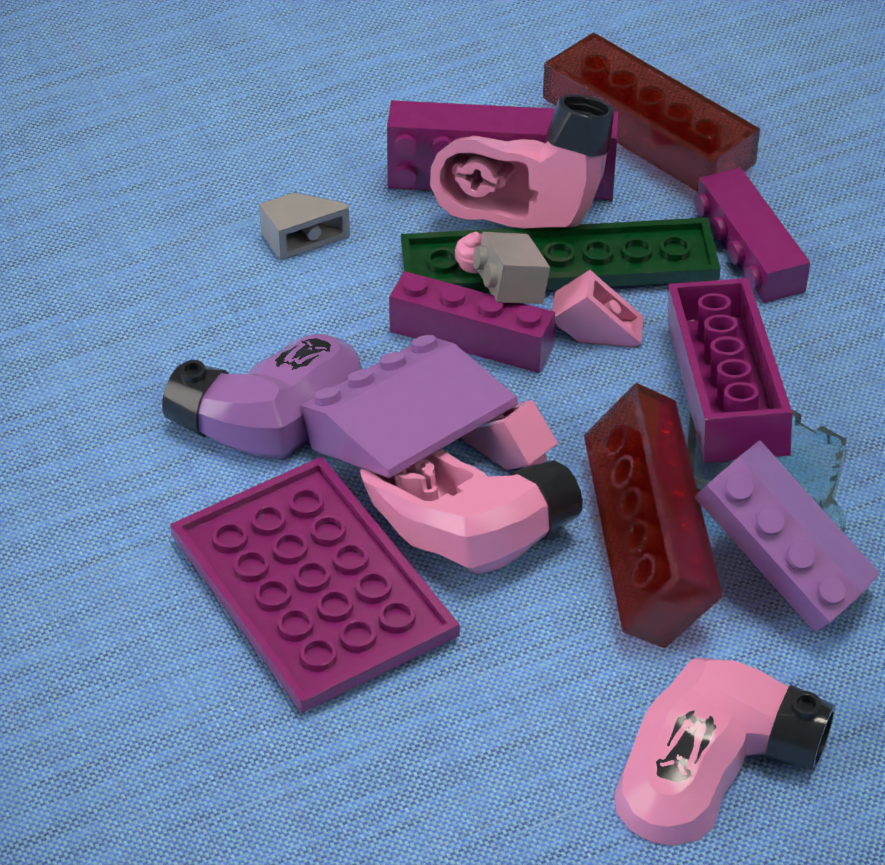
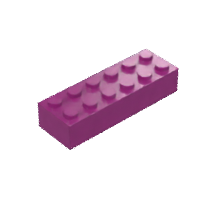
(424, 128)
(728, 369)

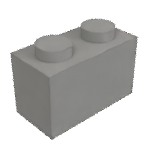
(511, 267)

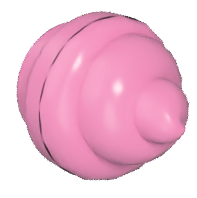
(465, 250)

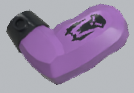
(261, 408)

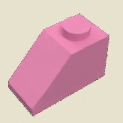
(596, 313)
(514, 437)

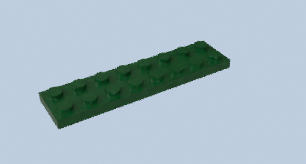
(613, 251)

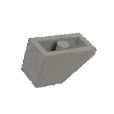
(302, 223)

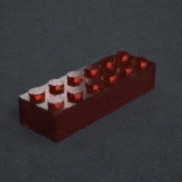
(656, 113)
(650, 517)

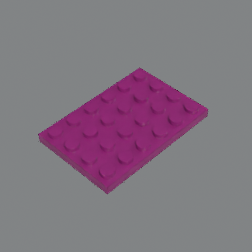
(314, 583)

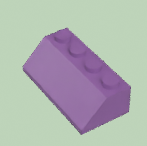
(787, 536)

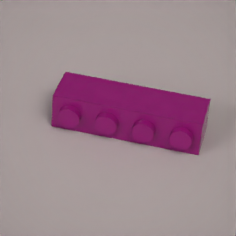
(752, 235)
(473, 321)

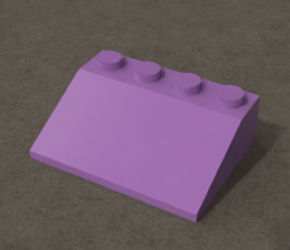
(404, 407)

